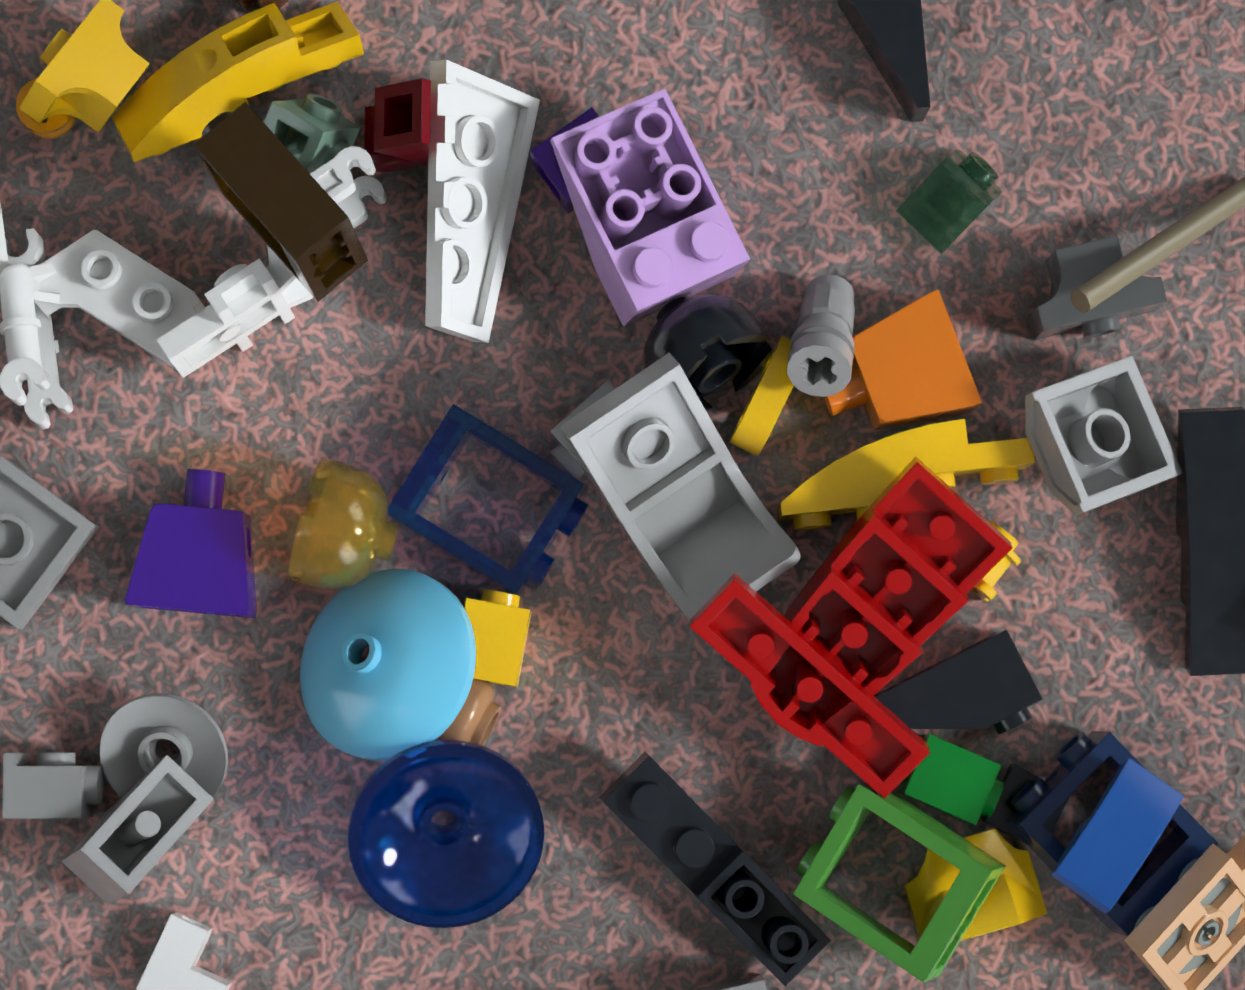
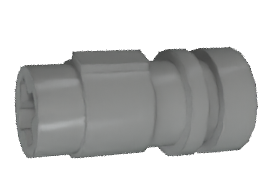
(823, 341)

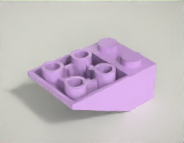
(647, 207)

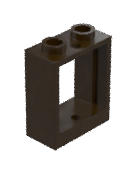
(280, 200)

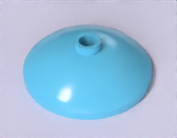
(414, 670)

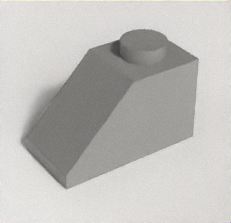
(137, 831)

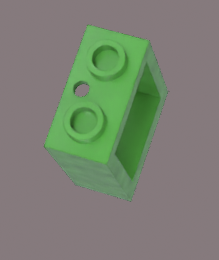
(956, 911)

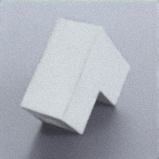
(176, 959)

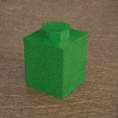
(954, 781)

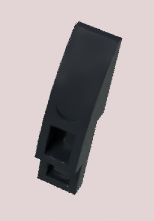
(715, 869)

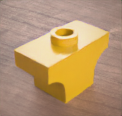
(86, 71)

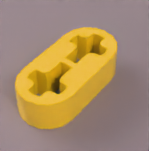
(765, 402)

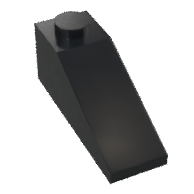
(896, 43)
(967, 690)

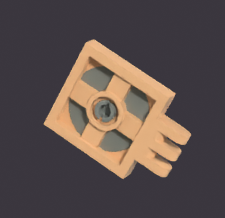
(1196, 922)

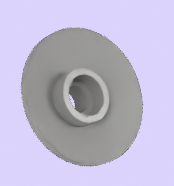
(134, 736)

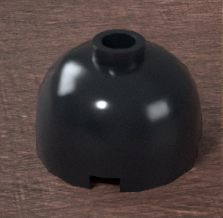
(711, 341)

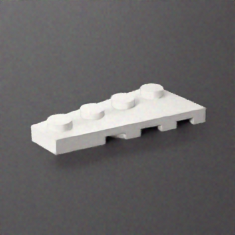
(474, 188)

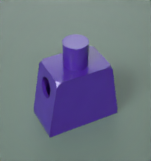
(196, 554)

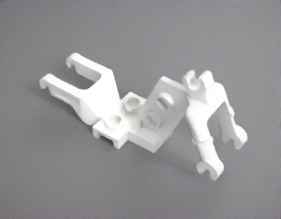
(147, 302)

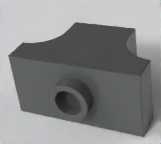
(1074, 266)

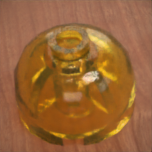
(341, 528)

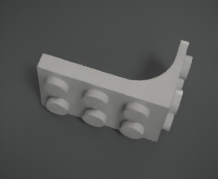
(678, 488)
(37, 542)

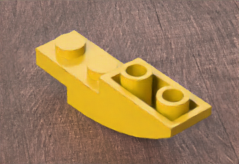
(228, 67)
(862, 475)

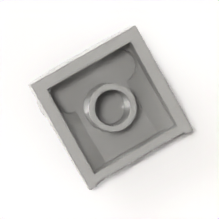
(1098, 437)

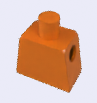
(909, 369)

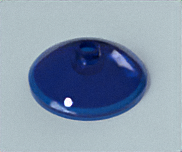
(451, 870)

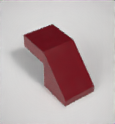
(399, 125)

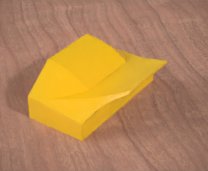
(1010, 903)

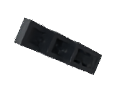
(1212, 538)

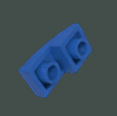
(1117, 836)

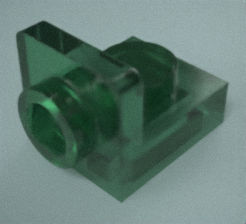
(951, 198)

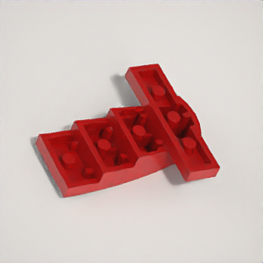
(859, 623)

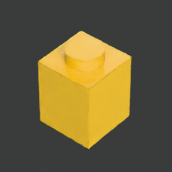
(499, 636)

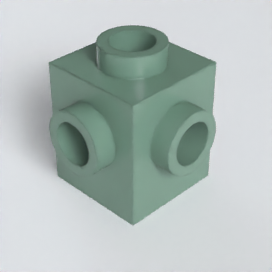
(311, 129)

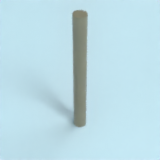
(1159, 248)

